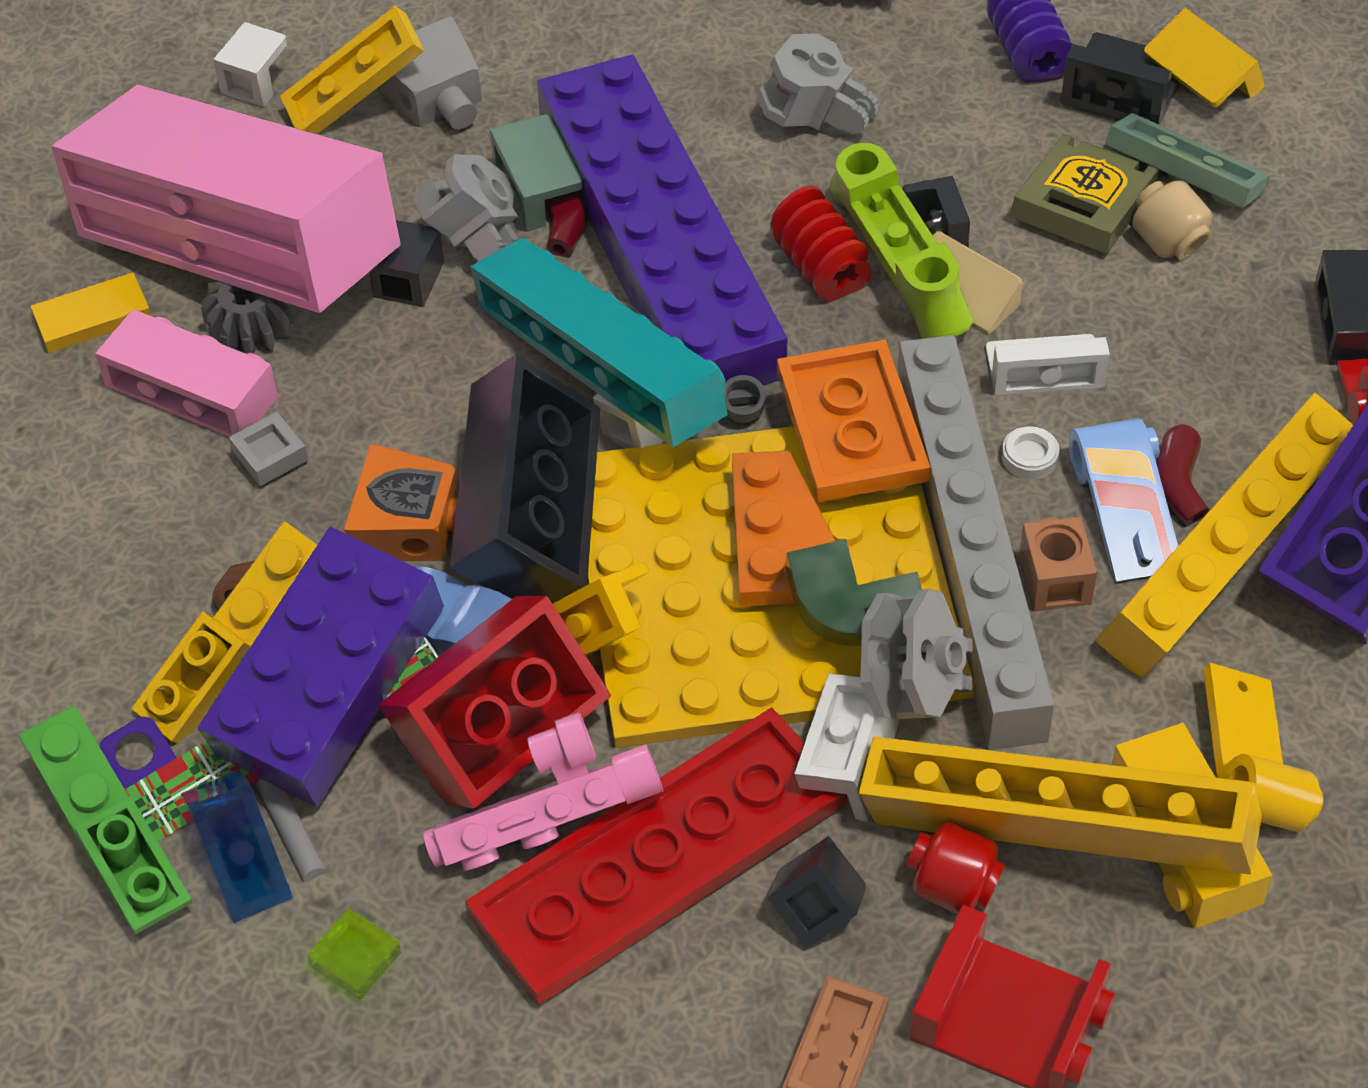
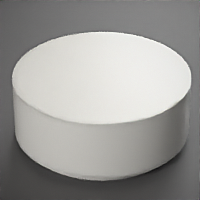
(1030, 453)

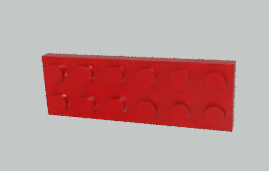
(650, 857)

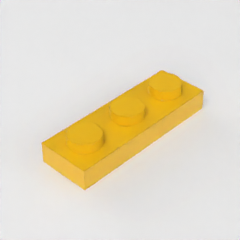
(352, 72)

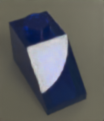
(237, 845)

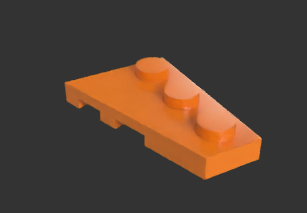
(771, 518)

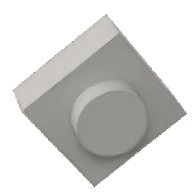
(268, 448)

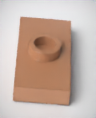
(838, 1037)

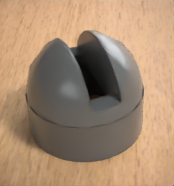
(741, 391)

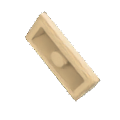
(988, 288)

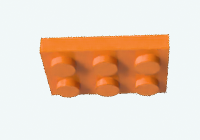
(852, 421)

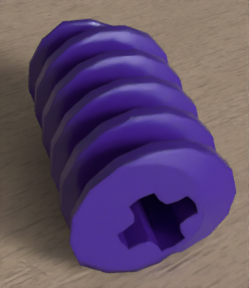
(1031, 37)

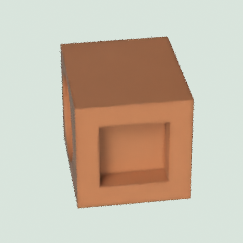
(1057, 563)

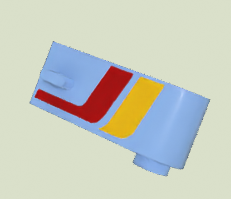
(1126, 494)

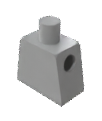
(439, 80)

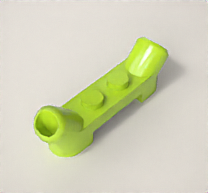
(917, 265)

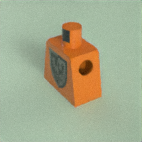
(404, 505)

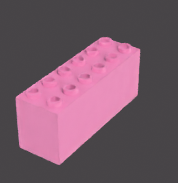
(229, 196)

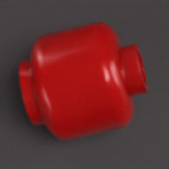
(955, 868)

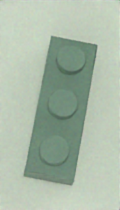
(1187, 161)

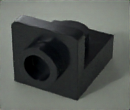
(941, 207)

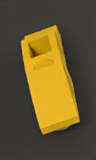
(216, 645)

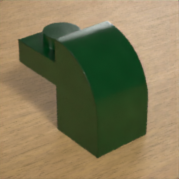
(829, 594)

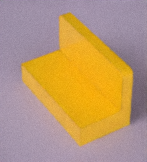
(1204, 59)
(601, 610)

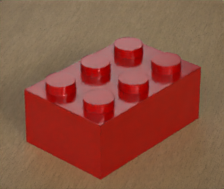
(489, 693)

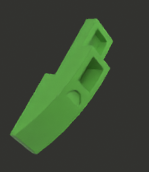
(105, 820)

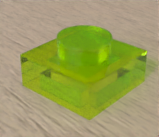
(354, 953)

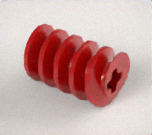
(820, 244)

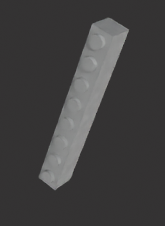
(976, 548)

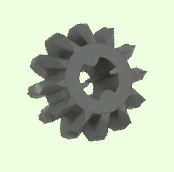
(245, 317)

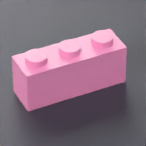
(186, 374)

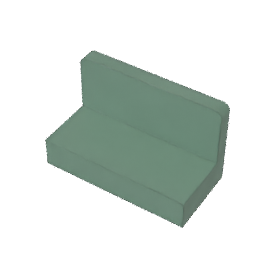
(535, 165)

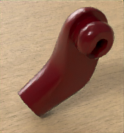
(567, 225)
(1175, 466)

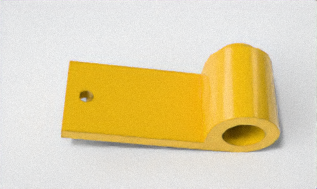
(1250, 748)

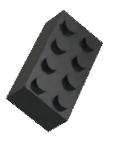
(526, 484)

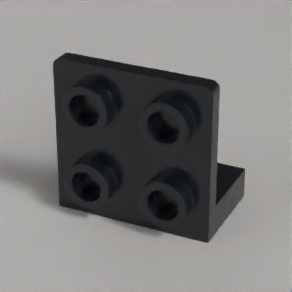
(1117, 79)

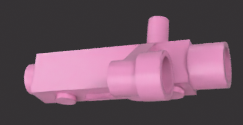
(536, 813)

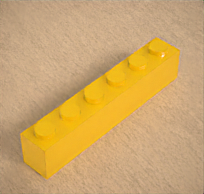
(1225, 537)
(1065, 804)

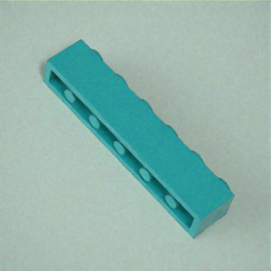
(601, 341)

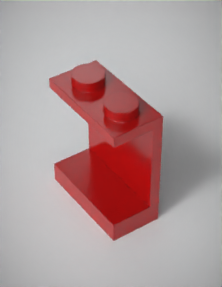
(1009, 1009)

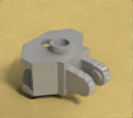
(817, 87)
(469, 206)
(912, 655)

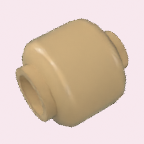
(1172, 219)

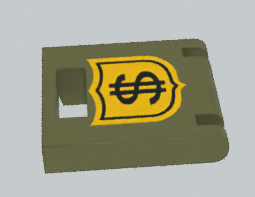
(1088, 180)

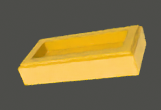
(88, 312)

